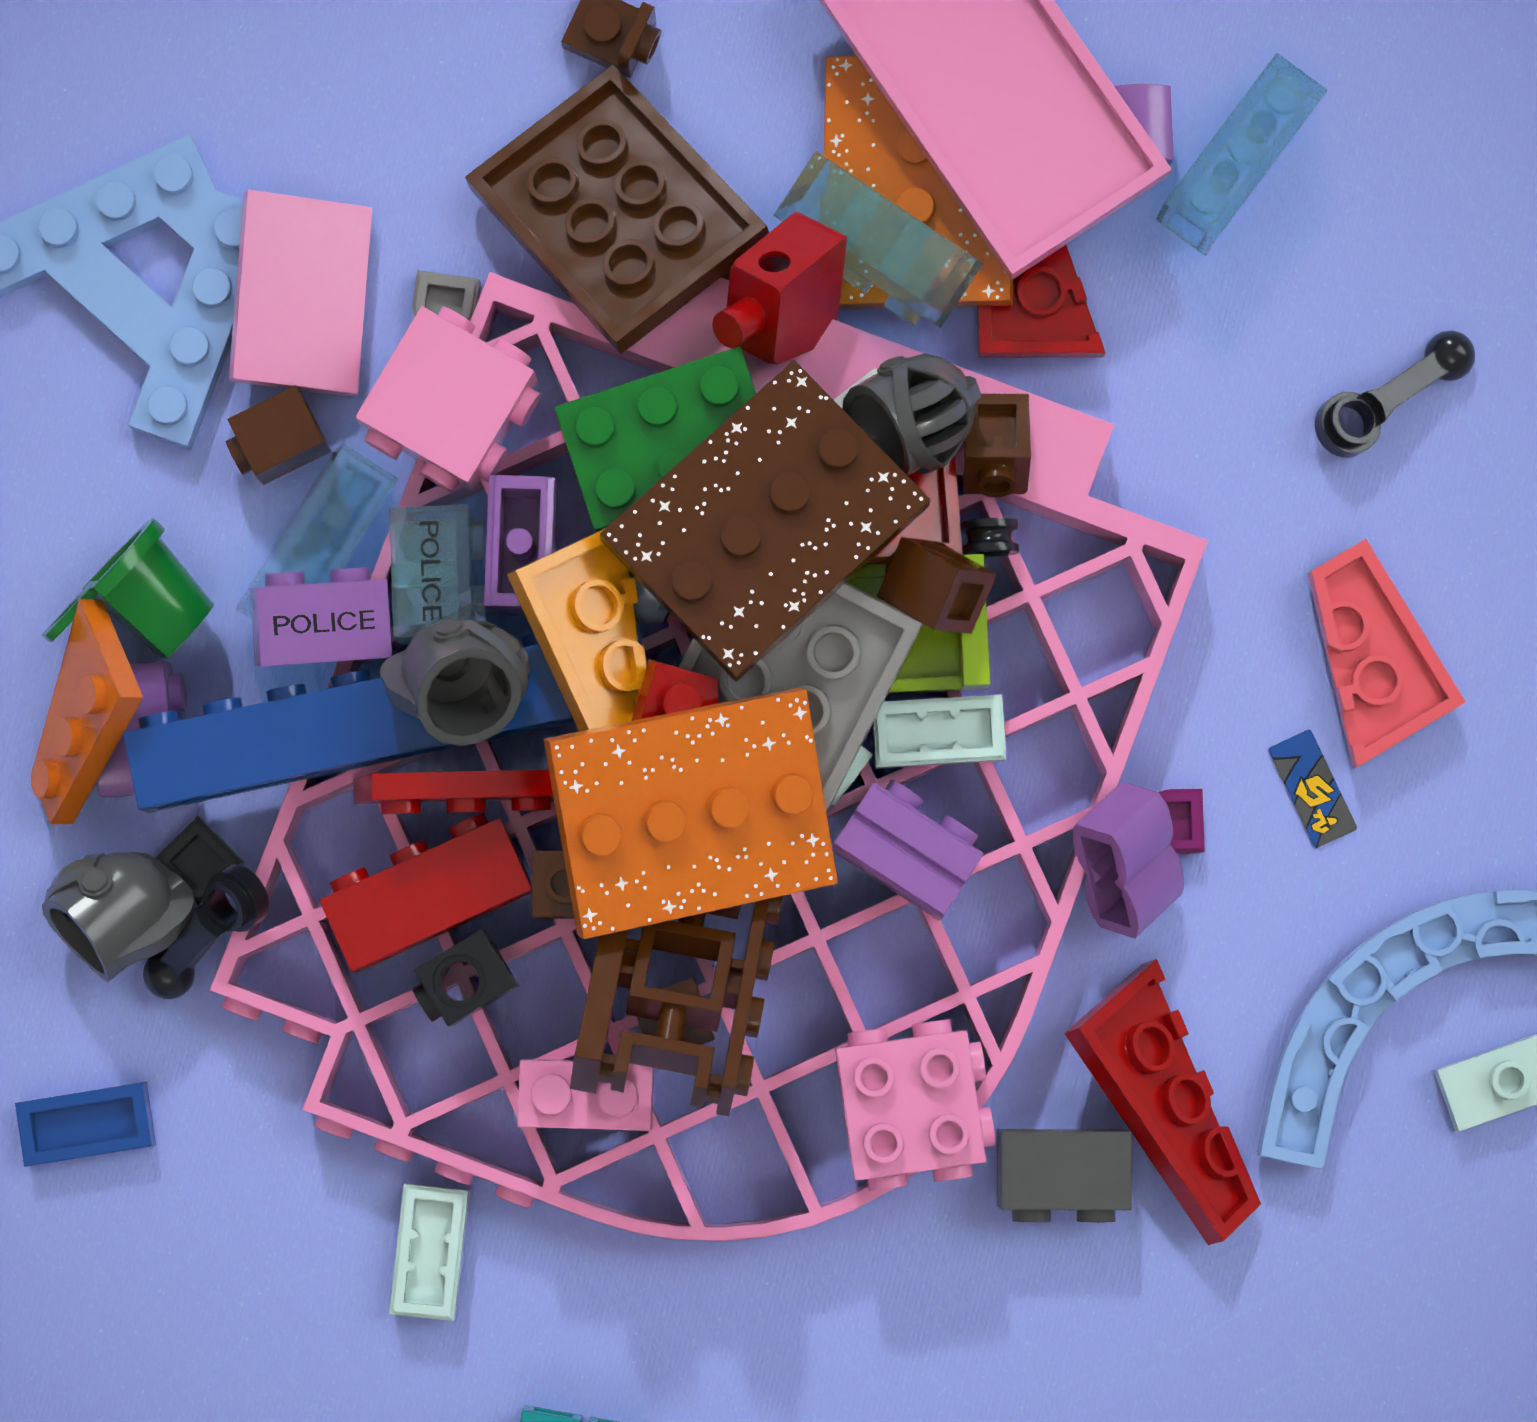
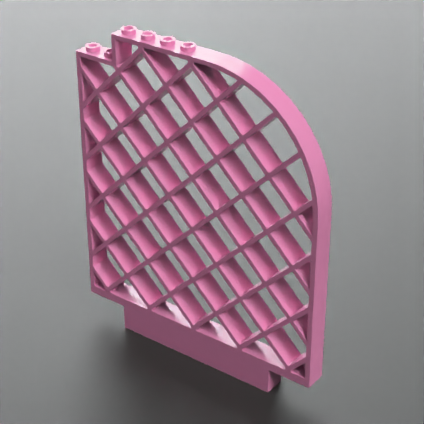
(1062, 470)

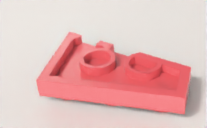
(1377, 655)

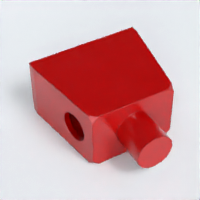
(784, 291)

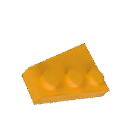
(586, 629)

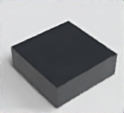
(198, 855)

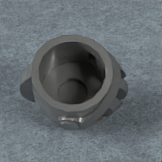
(915, 410)
(459, 679)
(118, 909)

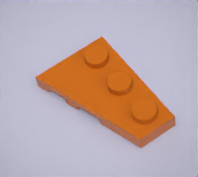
(86, 714)

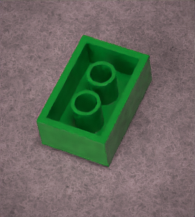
(645, 427)

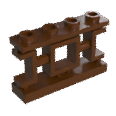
(625, 965)

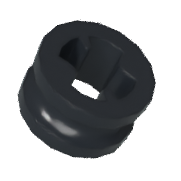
(990, 537)

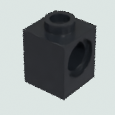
(493, 973)

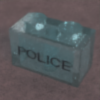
(434, 566)

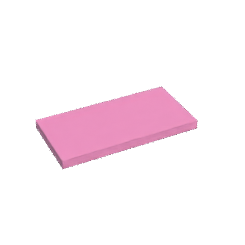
(1006, 115)

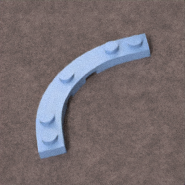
(1361, 989)

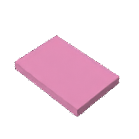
(300, 293)

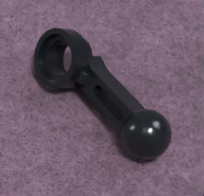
(1446, 357)
(172, 970)

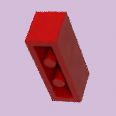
(425, 892)

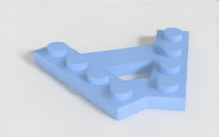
(179, 342)

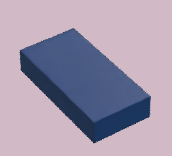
(85, 1124)

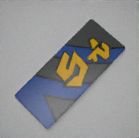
(1312, 788)

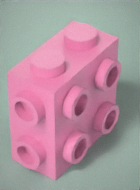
(449, 400)
(913, 1104)

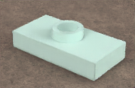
(939, 731)
(1490, 1083)
(429, 1252)

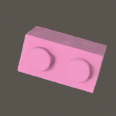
(550, 1103)

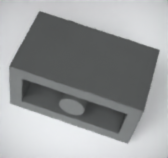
(1064, 1172)

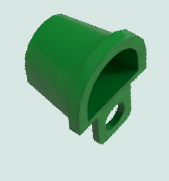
(145, 592)

